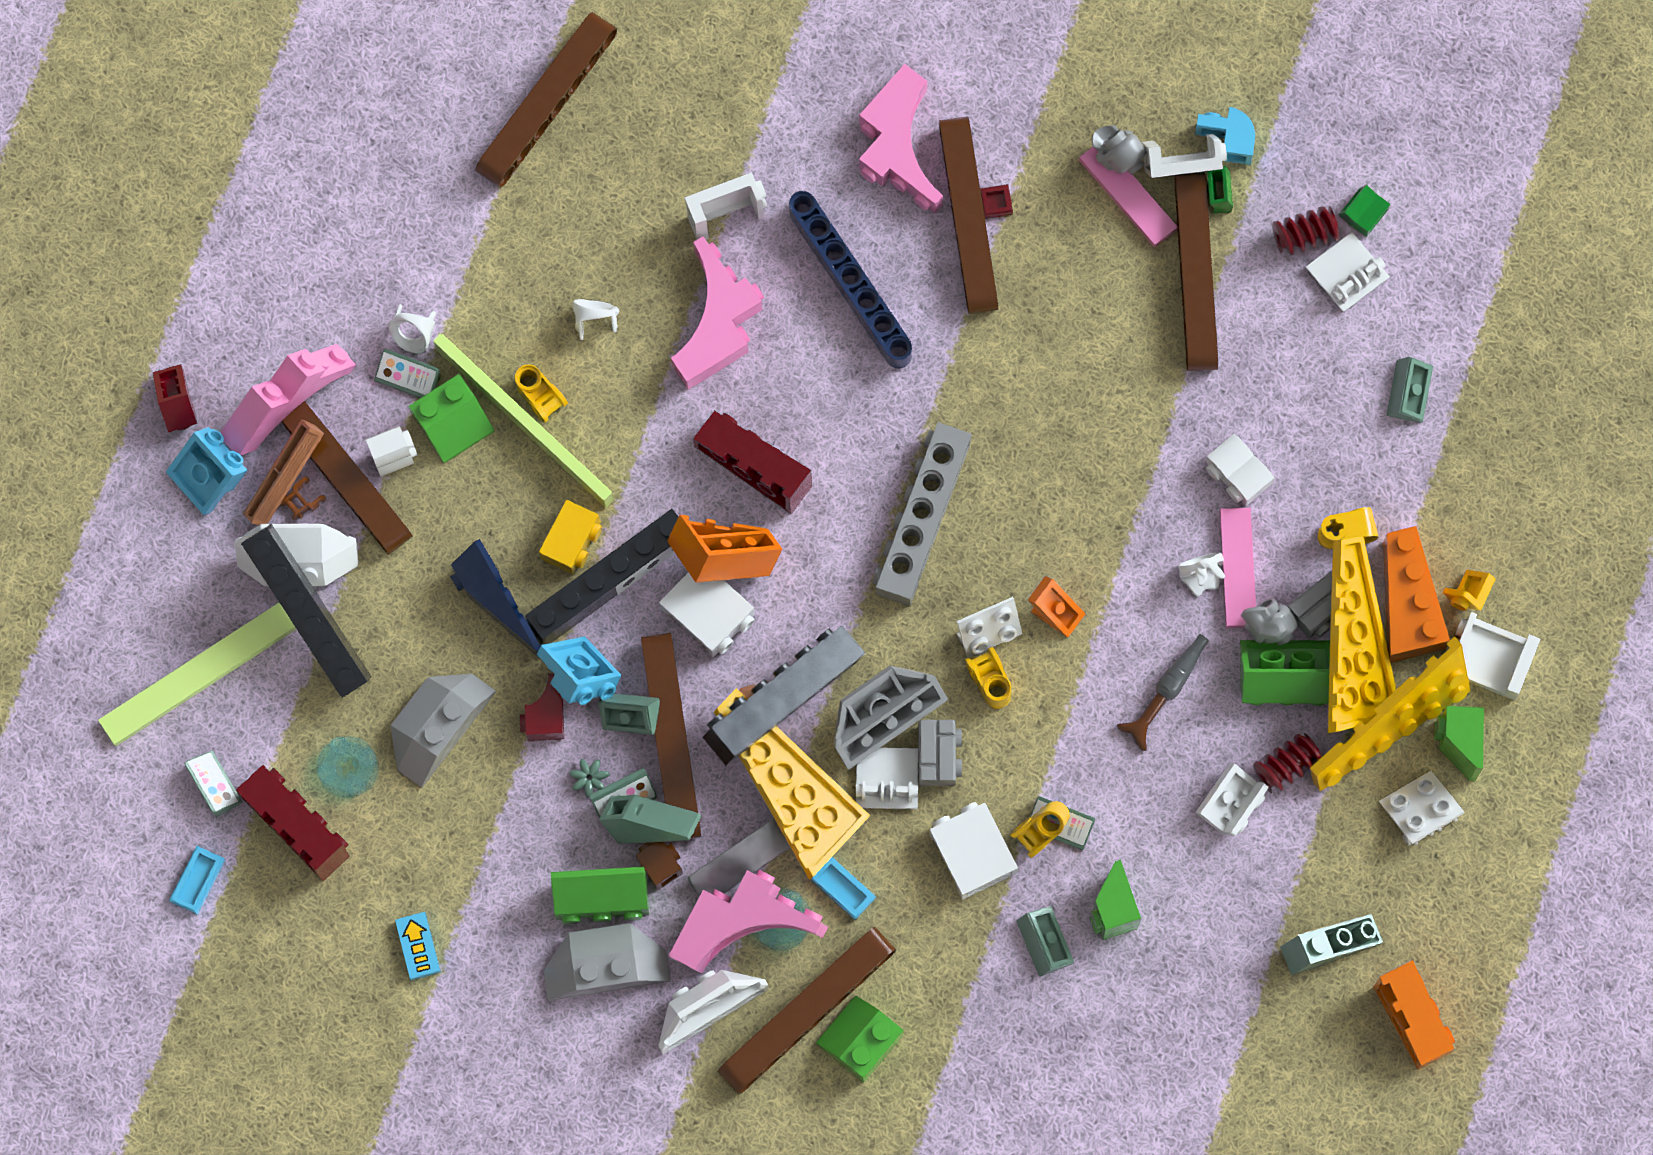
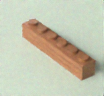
(283, 473)

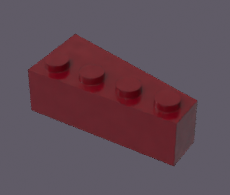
(754, 461)
(293, 822)

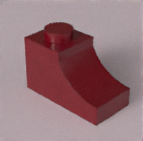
(174, 398)
(544, 717)

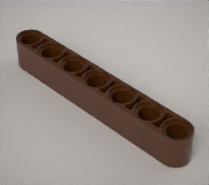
(546, 99)
(968, 215)
(1196, 272)
(352, 484)
(670, 724)
(806, 1010)

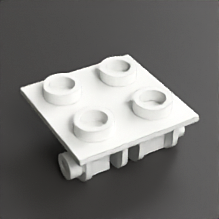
(1348, 272)
(989, 627)
(888, 779)
(1421, 808)

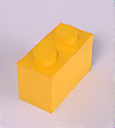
(570, 537)

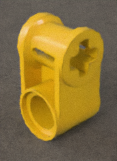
(542, 396)
(1348, 525)
(988, 673)
(1038, 831)

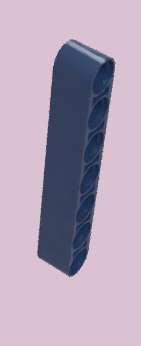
(846, 266)

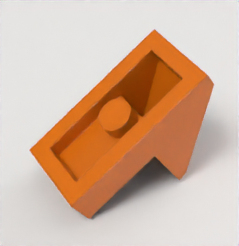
(1055, 607)

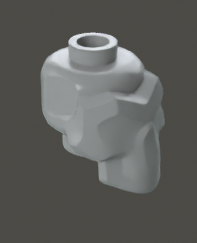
(1118, 149)
(1270, 622)

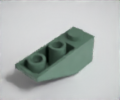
(645, 820)
(1330, 944)

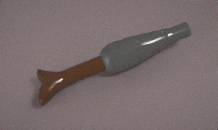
(1167, 689)

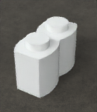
(392, 450)
(1239, 470)

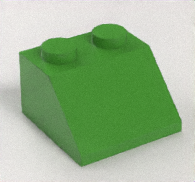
(451, 418)
(1462, 738)
(1115, 906)
(860, 1038)

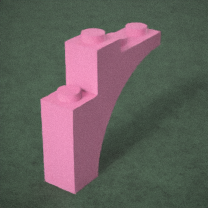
(891, 154)
(717, 338)
(273, 400)
(753, 908)

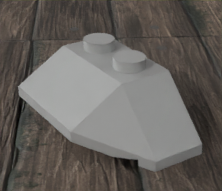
(883, 710)
(436, 722)
(605, 962)

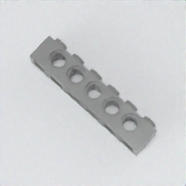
(903, 586)

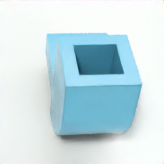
(1235, 130)

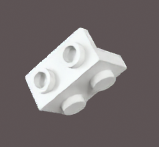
(1232, 801)

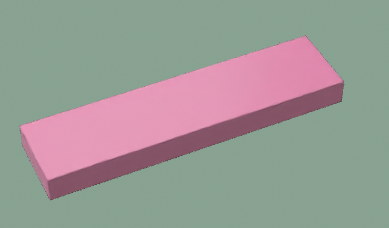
(1131, 199)
(1238, 564)

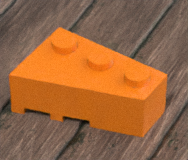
(723, 552)
(1414, 1014)

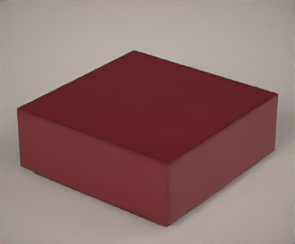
(996, 201)

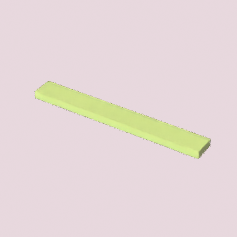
(523, 420)
(197, 674)

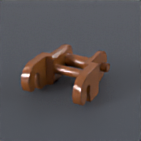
(298, 513)

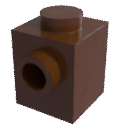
(659, 862)

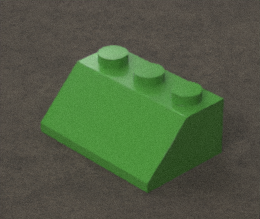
(1285, 672)
(600, 894)

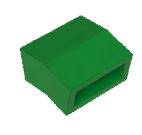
(1225, 204)
(1364, 210)

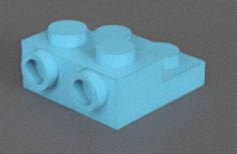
(206, 469)
(579, 670)

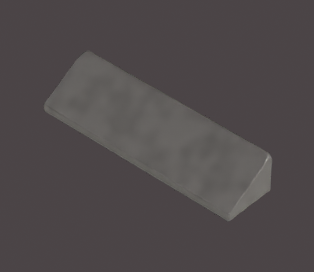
(748, 854)

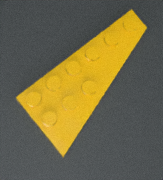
(1358, 648)
(1399, 715)
(801, 797)

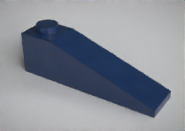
(484, 586)

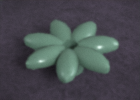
(585, 772)

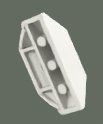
(318, 550)
(706, 1004)

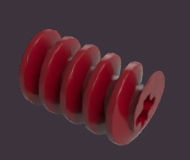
(1305, 230)
(1287, 762)

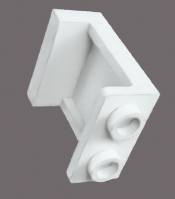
(1188, 163)
(724, 200)
(709, 612)
(1495, 656)
(973, 849)

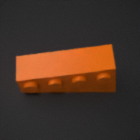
(1411, 603)

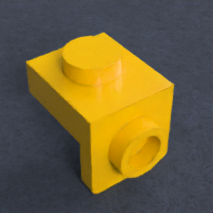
(1471, 591)

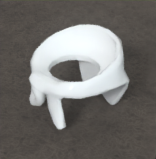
(591, 310)
(424, 325)
(1202, 572)

